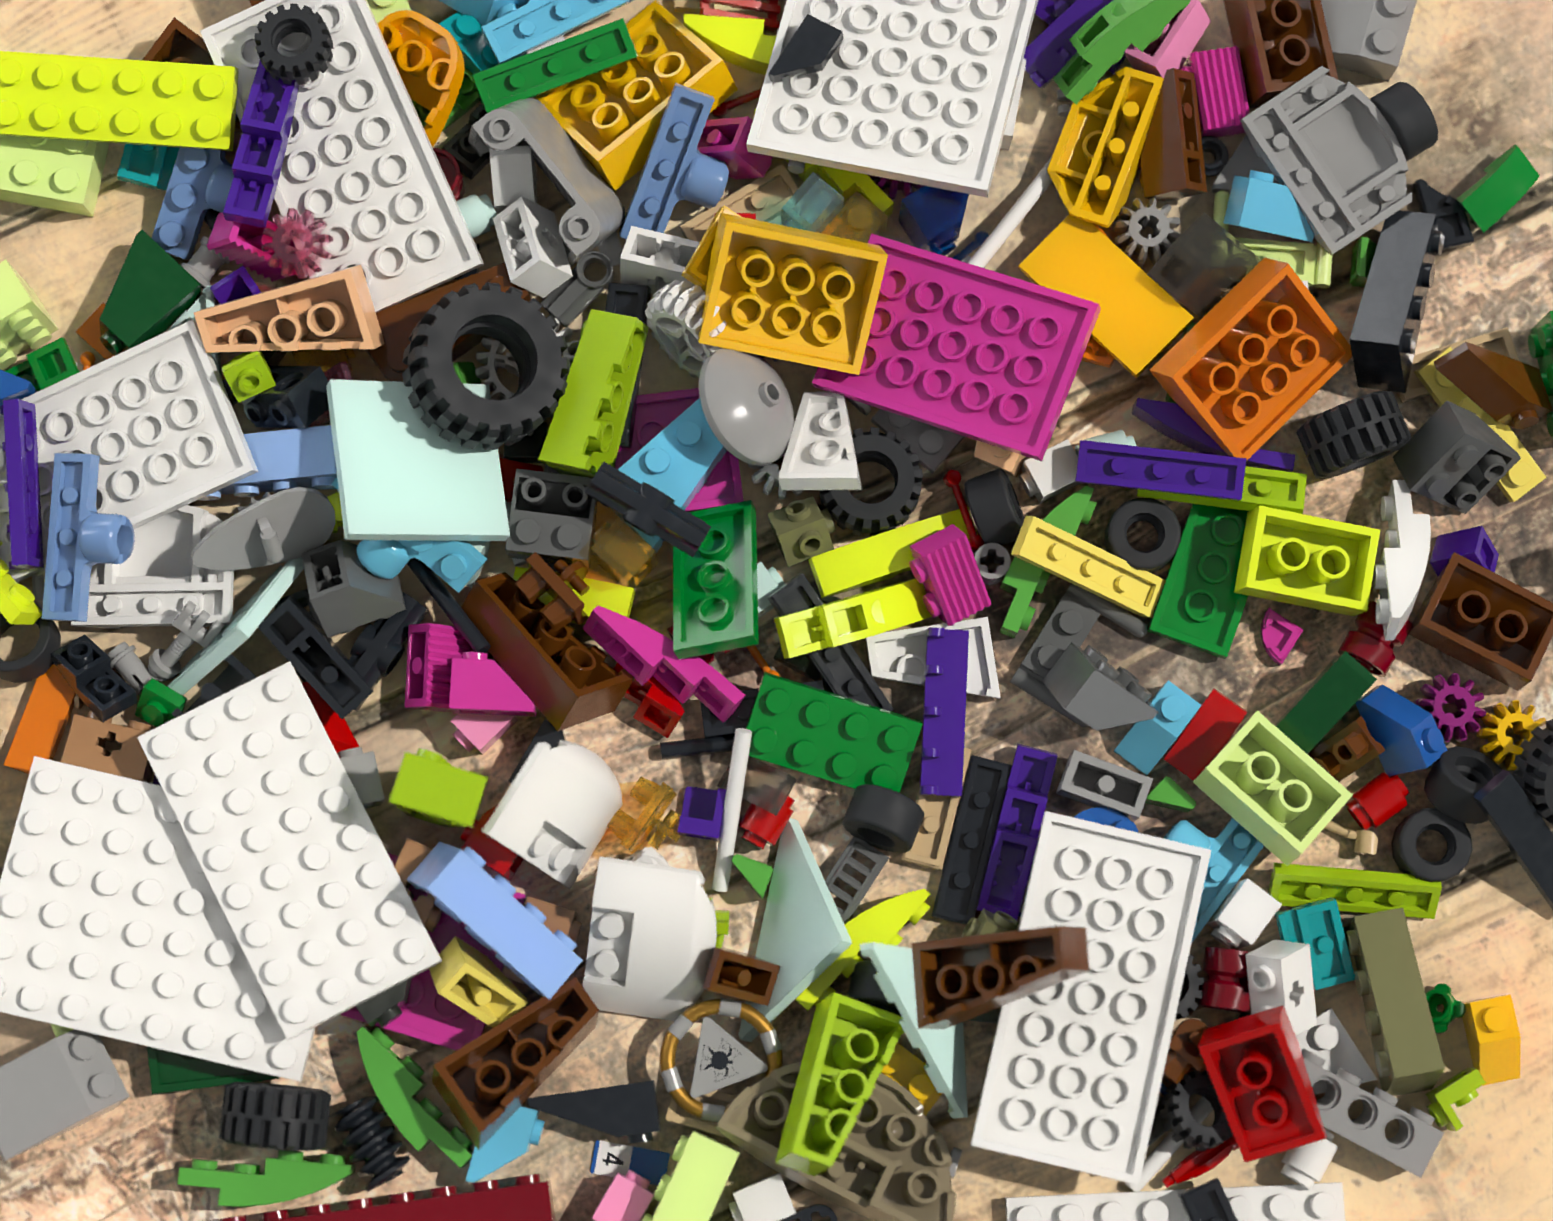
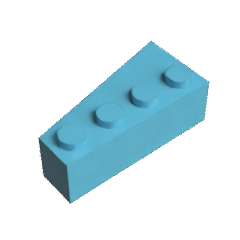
(676, 461)

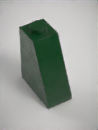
(146, 296)
(1325, 701)

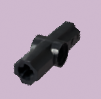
(648, 509)
(383, 643)

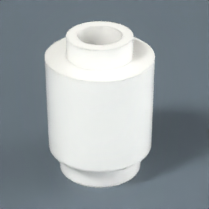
(1309, 1161)

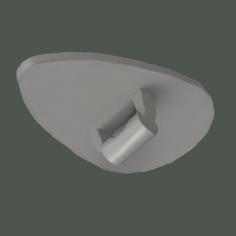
(268, 532)

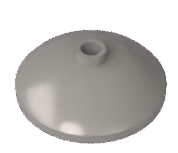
(746, 406)

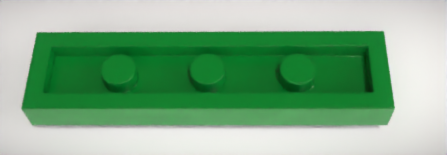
(554, 65)

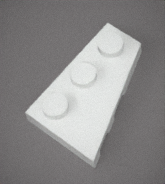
(902, 656)

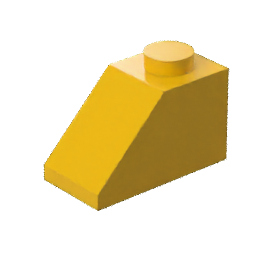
(1493, 1038)

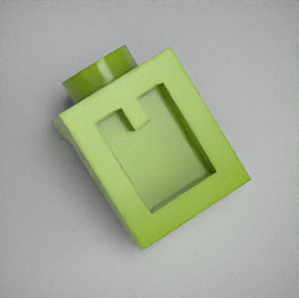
(248, 375)
(1457, 1090)

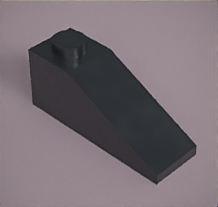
(315, 656)
(615, 1110)

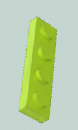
(1261, 487)
(1354, 889)

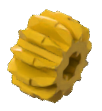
(1501, 722)

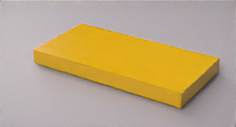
(1135, 312)

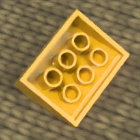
(620, 108)
(791, 293)

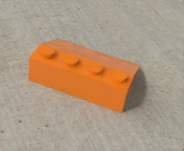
(1253, 359)

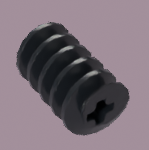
(370, 1142)

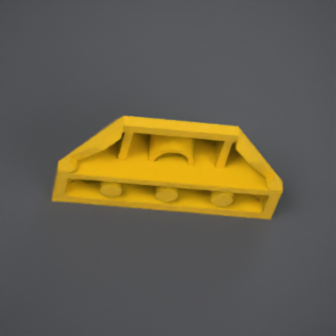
(1104, 145)

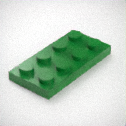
(718, 586)
(1198, 593)
(830, 735)

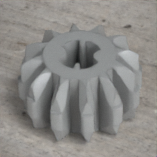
(1130, 227)

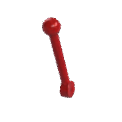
(722, 109)
(952, 480)

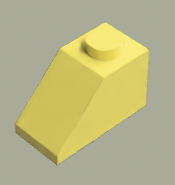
(476, 984)

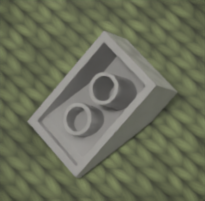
(1368, 34)
(56, 1091)

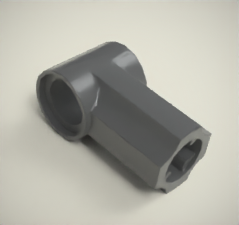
(578, 292)

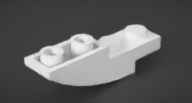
(1402, 559)

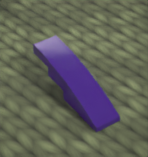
(261, 149)
(1180, 427)
(1017, 830)

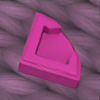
(1278, 635)

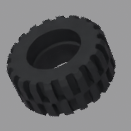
(516, 326)

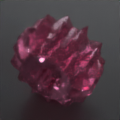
(309, 234)

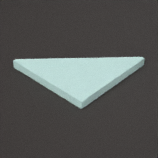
(240, 629)
(798, 925)
(940, 1047)

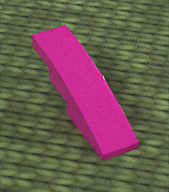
(650, 654)

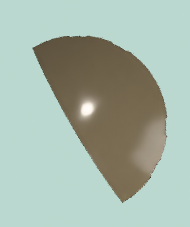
(885, 1170)

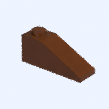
(1173, 147)
(1498, 384)

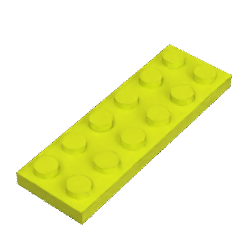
(118, 100)

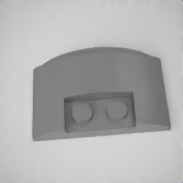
(1332, 156)

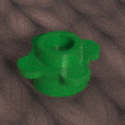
(1452, 1008)

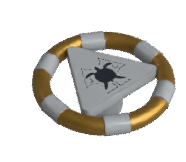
(719, 1055)

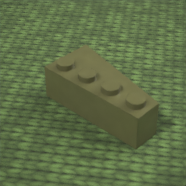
(1394, 1003)

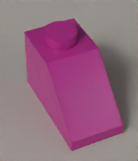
(727, 141)
(485, 689)

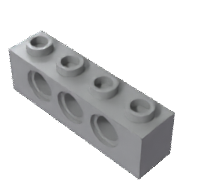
(1407, 1149)

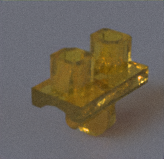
(656, 801)

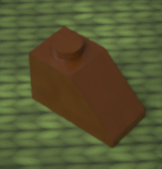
(741, 976)

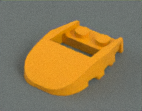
(427, 63)

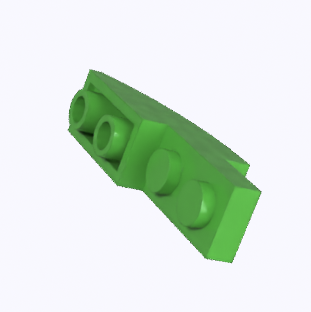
(1107, 36)
(1026, 578)
(396, 1086)
(283, 1180)

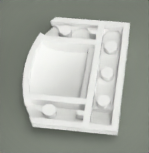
(160, 577)
(557, 809)
(648, 939)

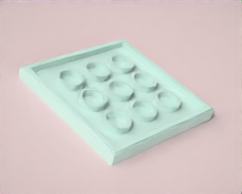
(404, 477)

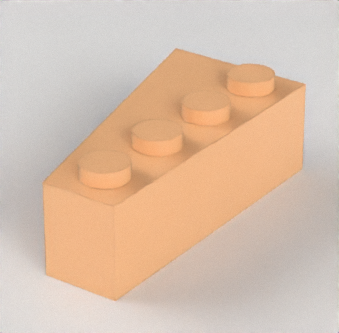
(306, 315)

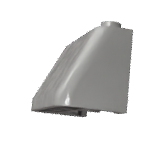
(594, 206)

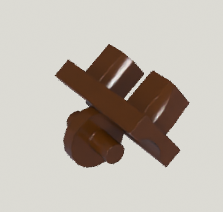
(565, 603)
(1347, 750)
(1184, 1050)

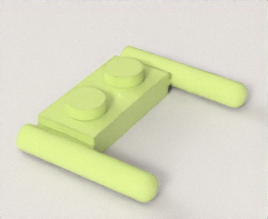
(1307, 260)

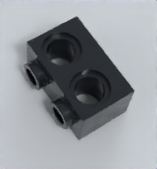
(293, 402)

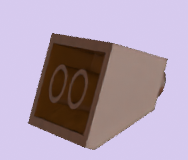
(1278, 44)
(1485, 622)

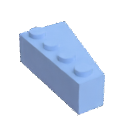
(286, 461)
(497, 917)

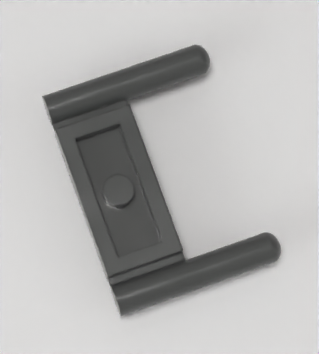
(1068, 623)

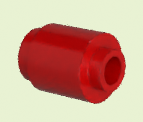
(1377, 801)
(763, 826)

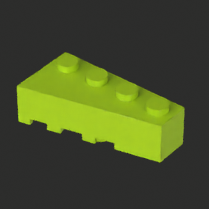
(597, 395)
(437, 791)
(836, 1077)

